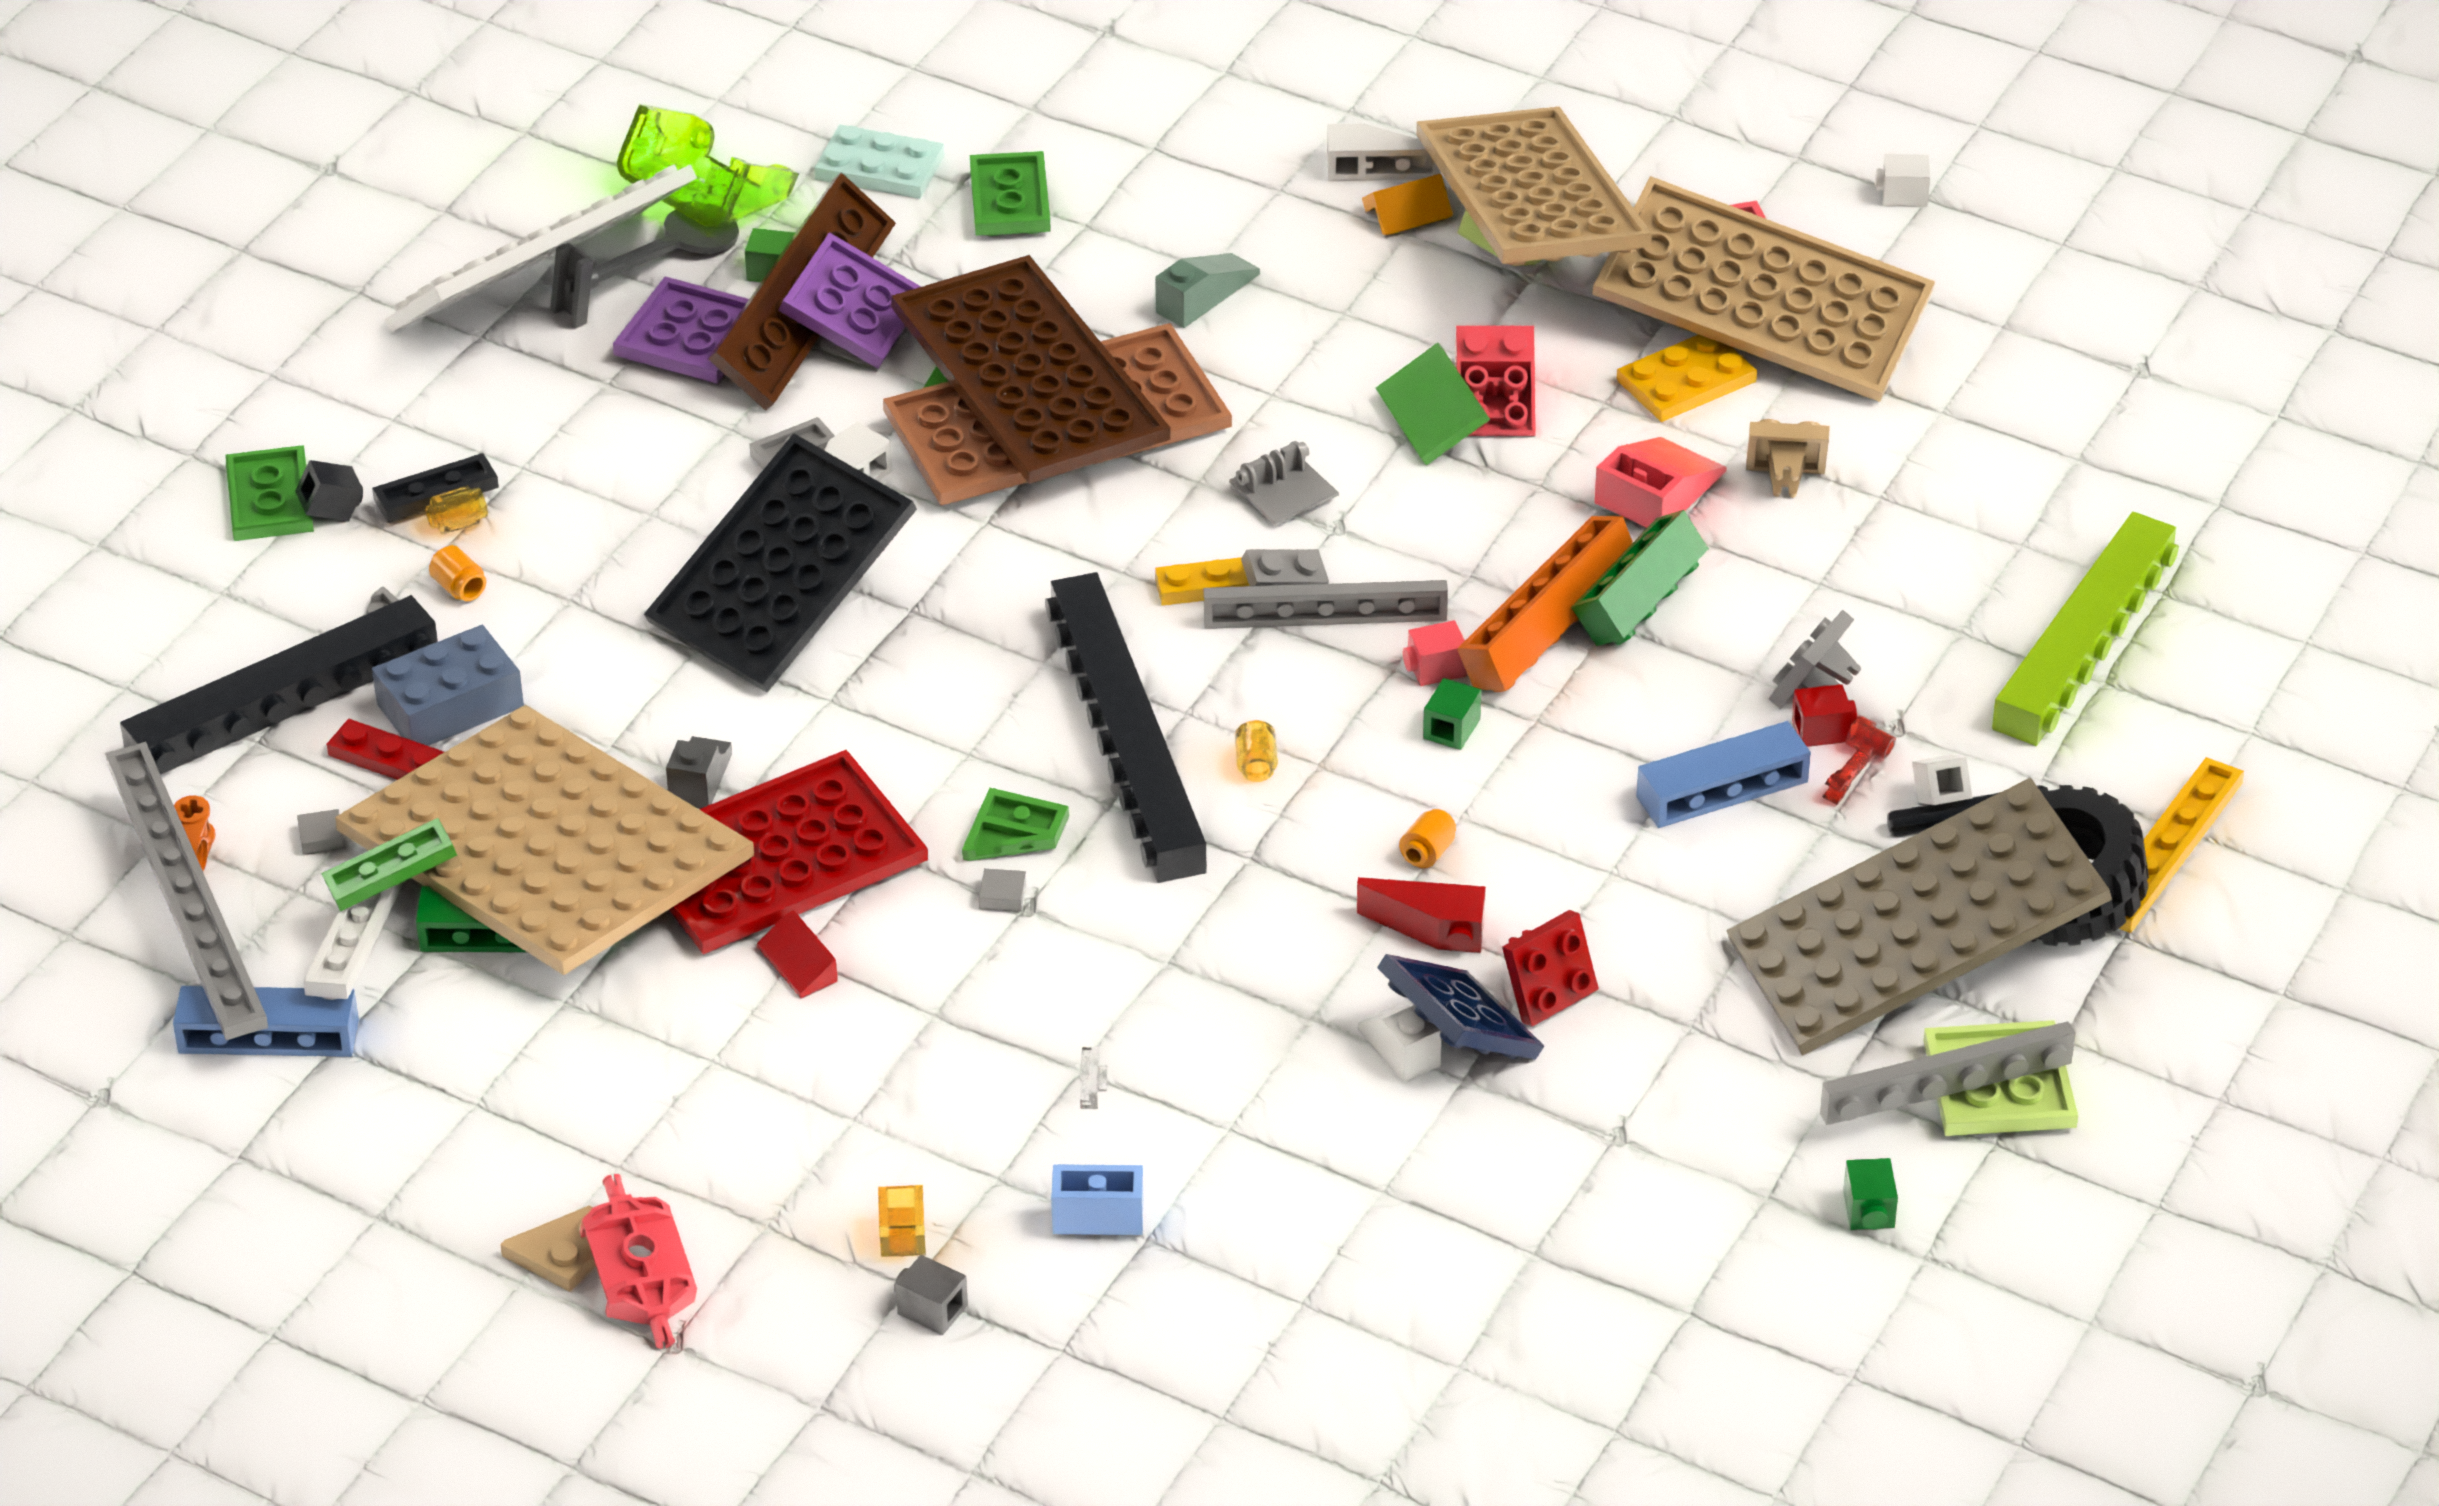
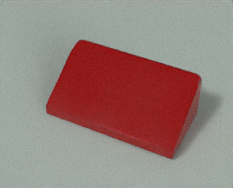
(799, 955)

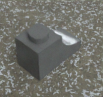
(697, 769)

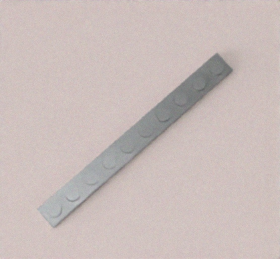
(186, 891)

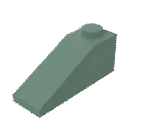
(1199, 284)

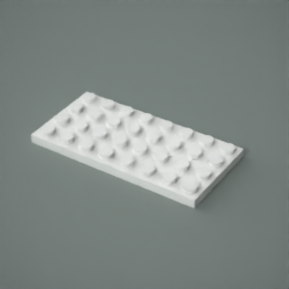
(538, 245)

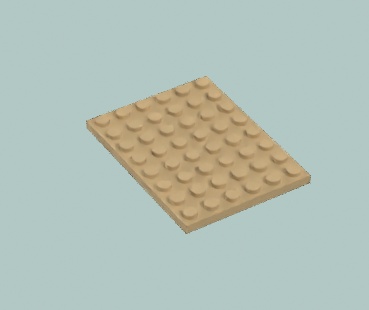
(551, 838)

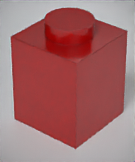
(1823, 714)

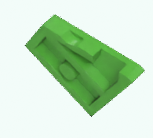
(1014, 825)

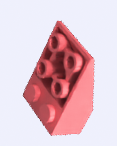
(1501, 375)
(1653, 479)

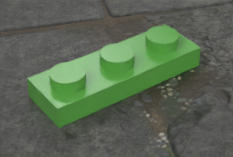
(389, 864)

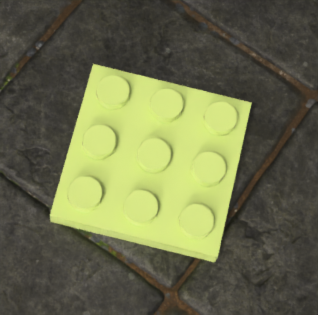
(2013, 1105)

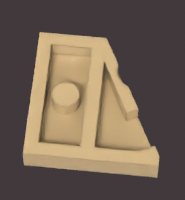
(553, 1250)

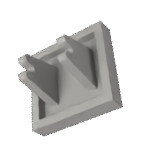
(1817, 661)

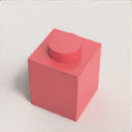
(1434, 653)

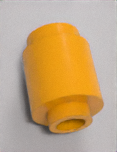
(457, 573)
(1428, 838)

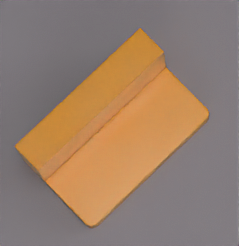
(1410, 204)

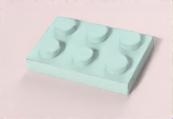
(880, 160)

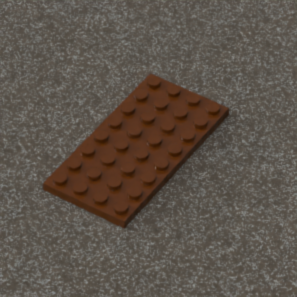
(1030, 369)

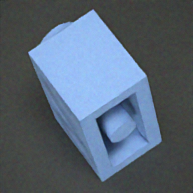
(1097, 1199)

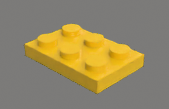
(1686, 376)

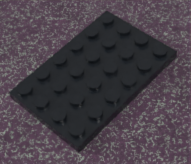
(780, 562)

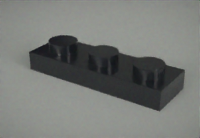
(413, 493)

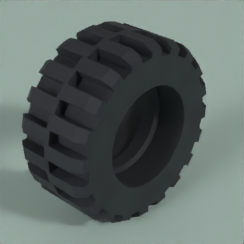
(2116, 846)

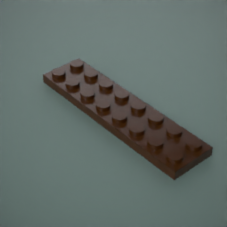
(763, 343)

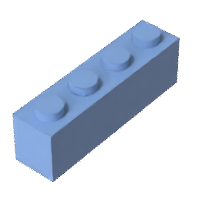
(1723, 774)
(295, 1025)

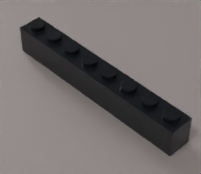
(279, 685)

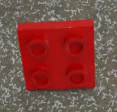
(1550, 967)

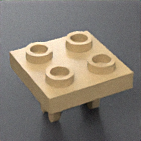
(1787, 451)

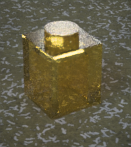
(901, 1220)

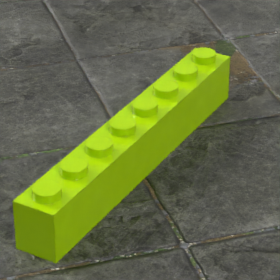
(2085, 629)

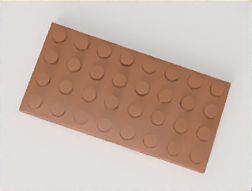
(966, 462)

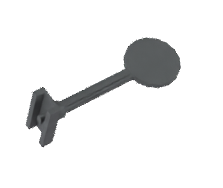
(576, 276)

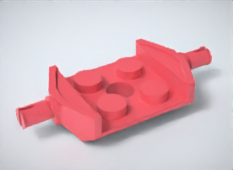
(639, 1287)

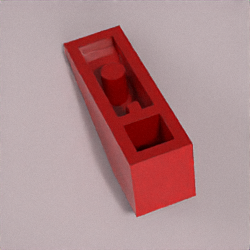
(1429, 912)

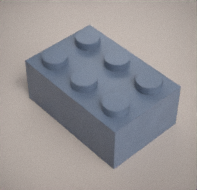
(448, 686)

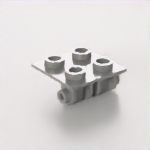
(1283, 483)

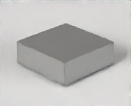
(319, 831)
(1002, 889)

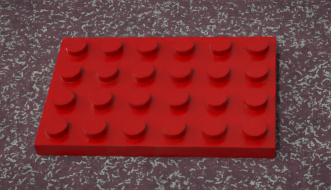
(812, 841)

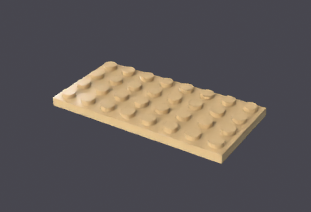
(1533, 185)
(1767, 289)

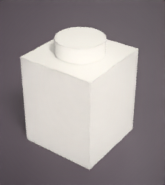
(1904, 180)
(1942, 779)

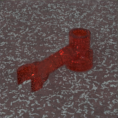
(1867, 741)

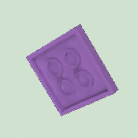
(849, 300)
(680, 328)

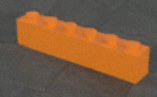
(1542, 605)

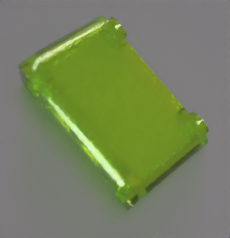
(720, 192)

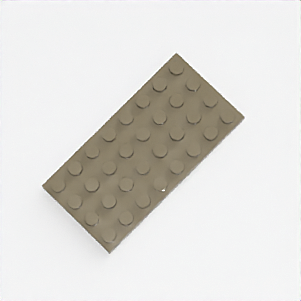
(1918, 915)

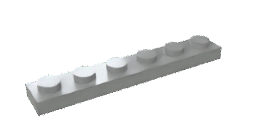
(1325, 604)
(1947, 1073)

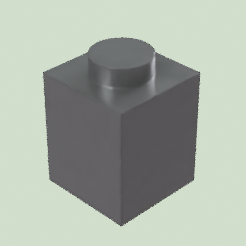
(931, 1294)

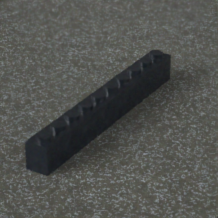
(1126, 728)

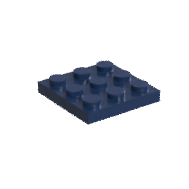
(1459, 1007)

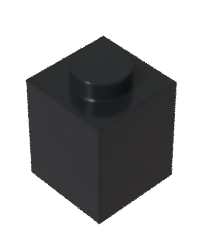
(329, 490)

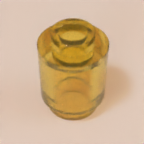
(456, 509)
(1256, 750)

